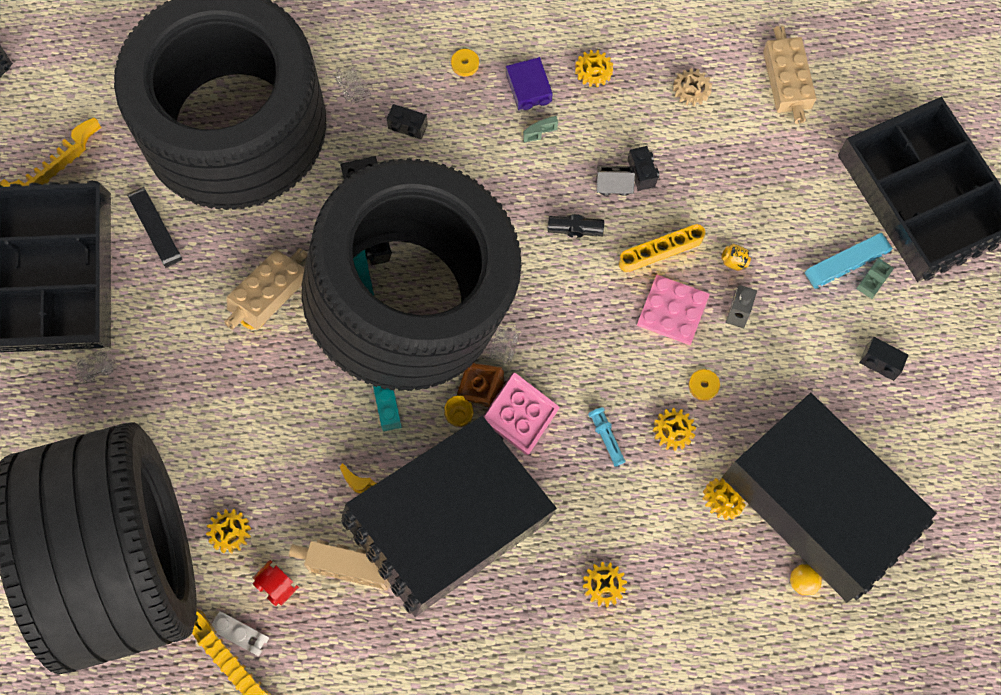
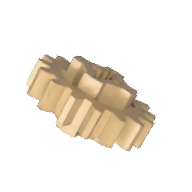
(692, 87)

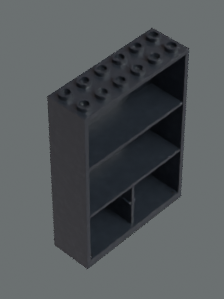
(927, 188)
(55, 267)
(830, 498)
(447, 515)

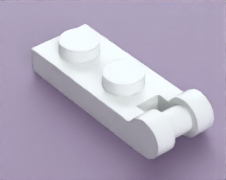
(238, 633)

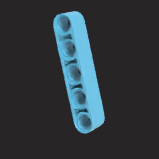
(848, 259)

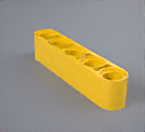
(667, 241)

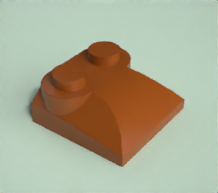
(481, 384)

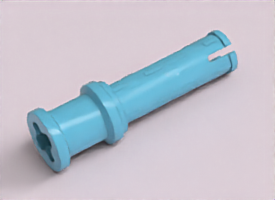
(603, 428)

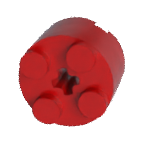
(275, 583)

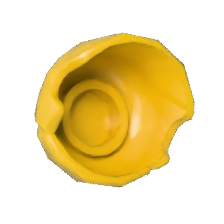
(458, 411)
(805, 580)

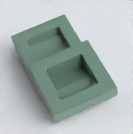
(535, 131)
(875, 278)

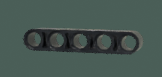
(154, 227)

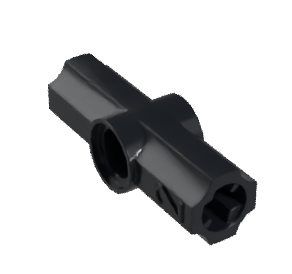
(576, 226)

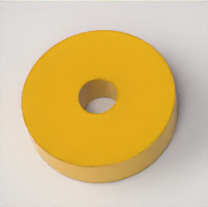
(465, 69)
(710, 379)

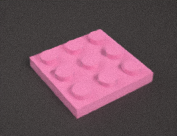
(673, 309)
(520, 413)

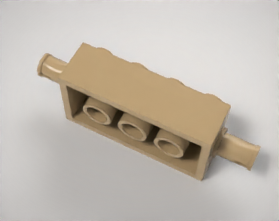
(789, 74)
(265, 289)
(339, 563)

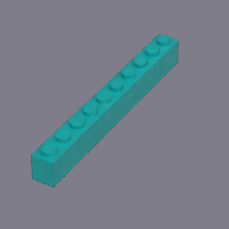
(385, 398)

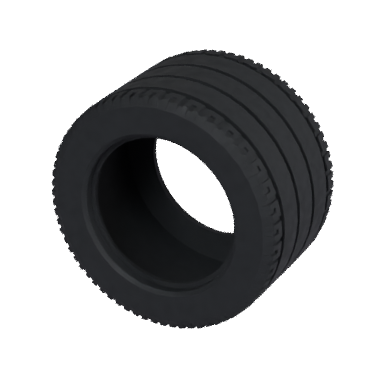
(208, 39)
(422, 207)
(94, 549)

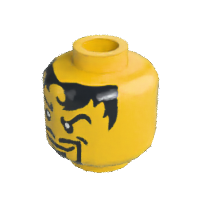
(736, 257)

